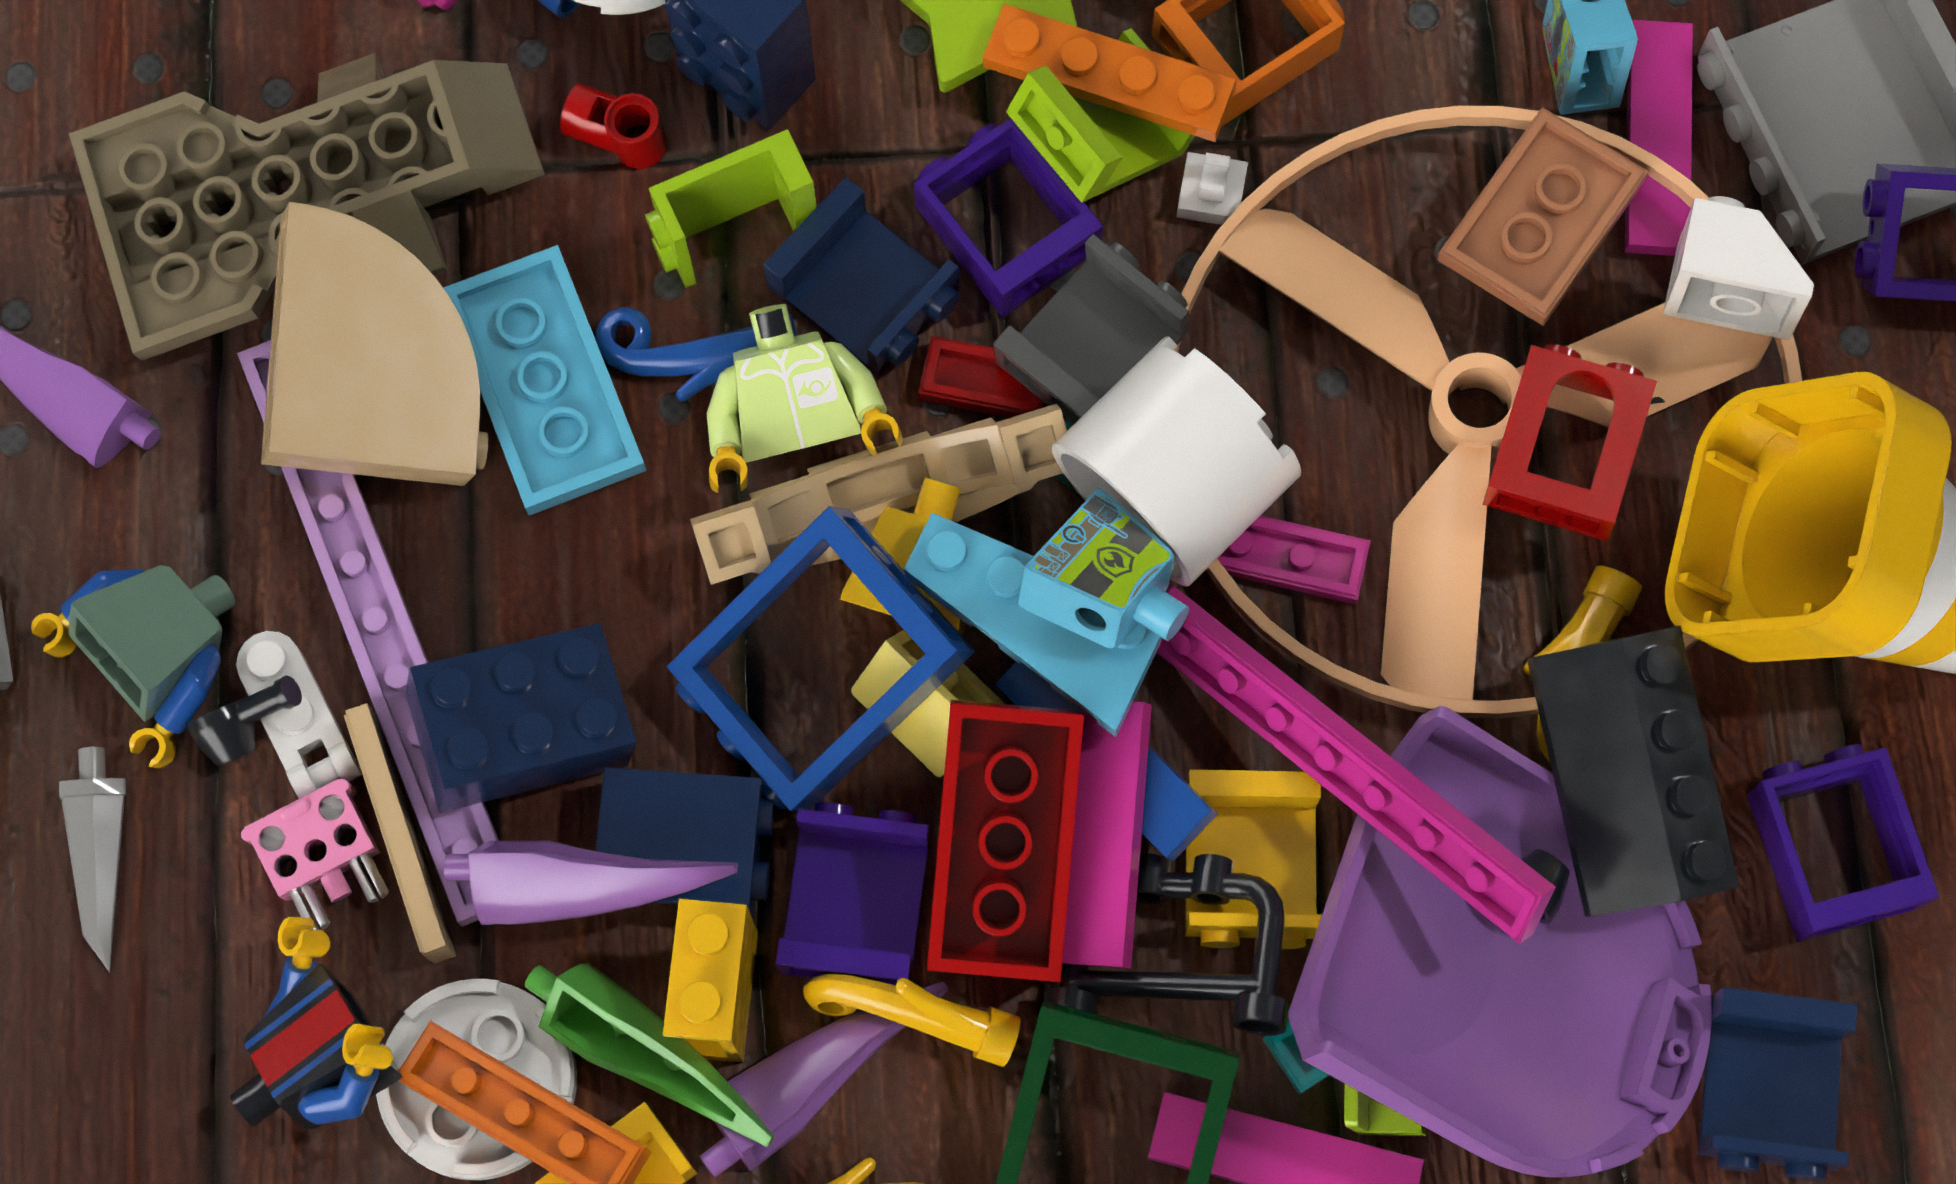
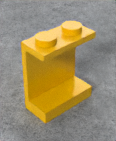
(1267, 832)
(711, 978)

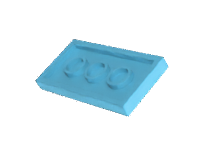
(545, 381)

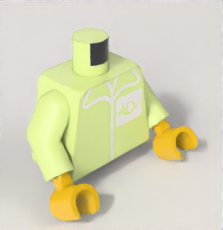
(790, 397)

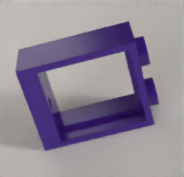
(1884, 205)
(1043, 261)
(1912, 878)

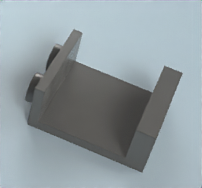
(1092, 331)

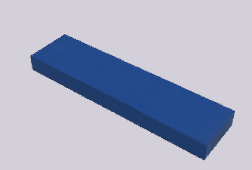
(1172, 808)

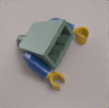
(149, 642)

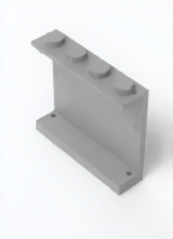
(1831, 100)

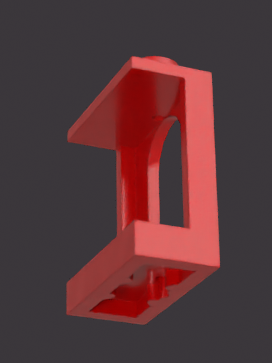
(1550, 500)

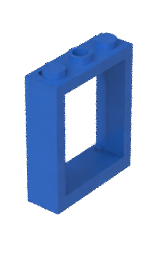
(907, 604)

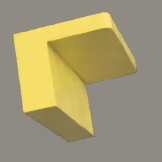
(927, 726)

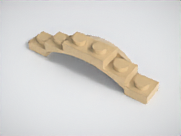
(981, 458)

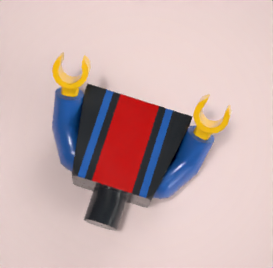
(314, 1042)

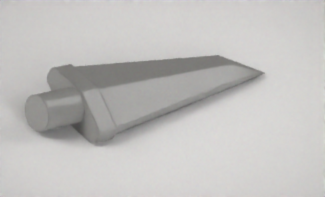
(94, 830)

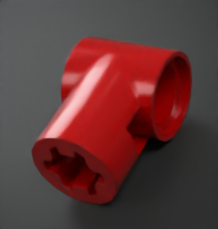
(590, 108)

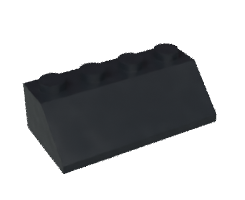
(1633, 772)

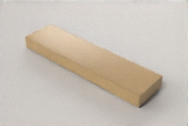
(399, 834)

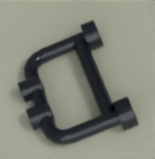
(1211, 883)

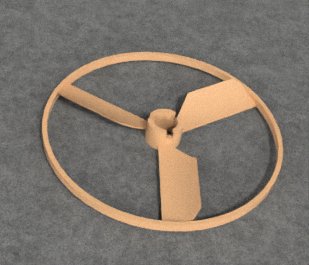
(1442, 528)

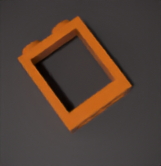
(1182, 39)

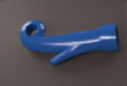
(700, 357)

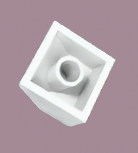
(1736, 272)

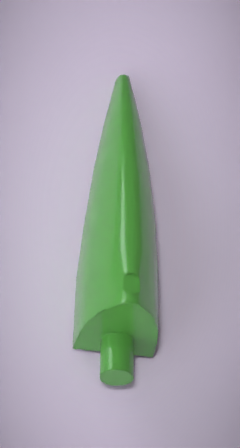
(627, 1038)

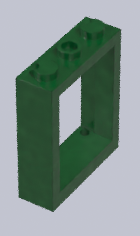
(1131, 1042)

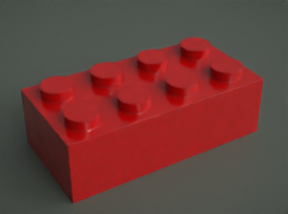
(1005, 840)

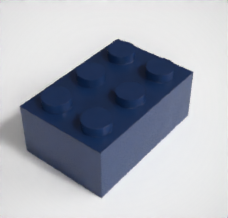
(746, 51)
(519, 717)

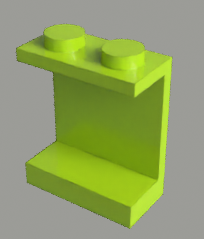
(1087, 142)
(725, 190)

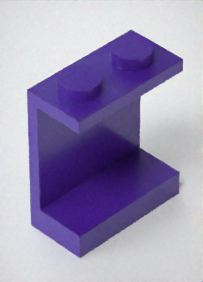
(854, 894)

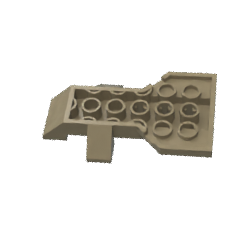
(363, 150)

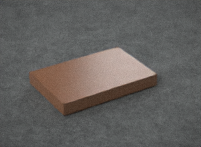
(1542, 216)

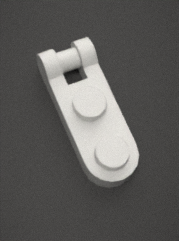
(303, 727)

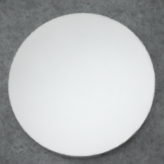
(503, 1025)

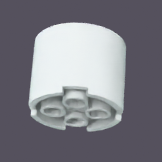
(1179, 455)

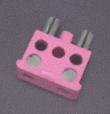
(298, 830)

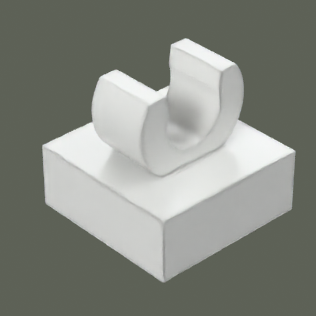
(1211, 187)

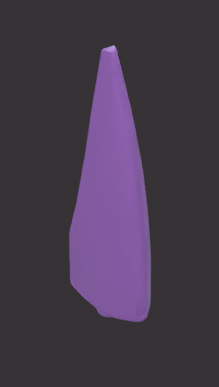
(73, 402)
(558, 881)
(798, 1081)

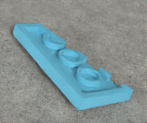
(982, 586)

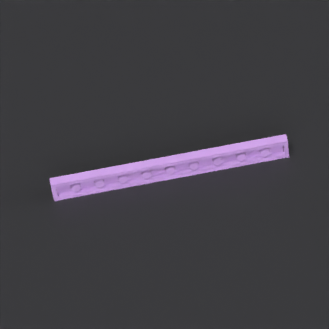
(379, 638)

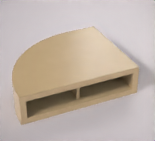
(367, 359)

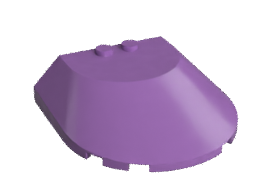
(1518, 1052)

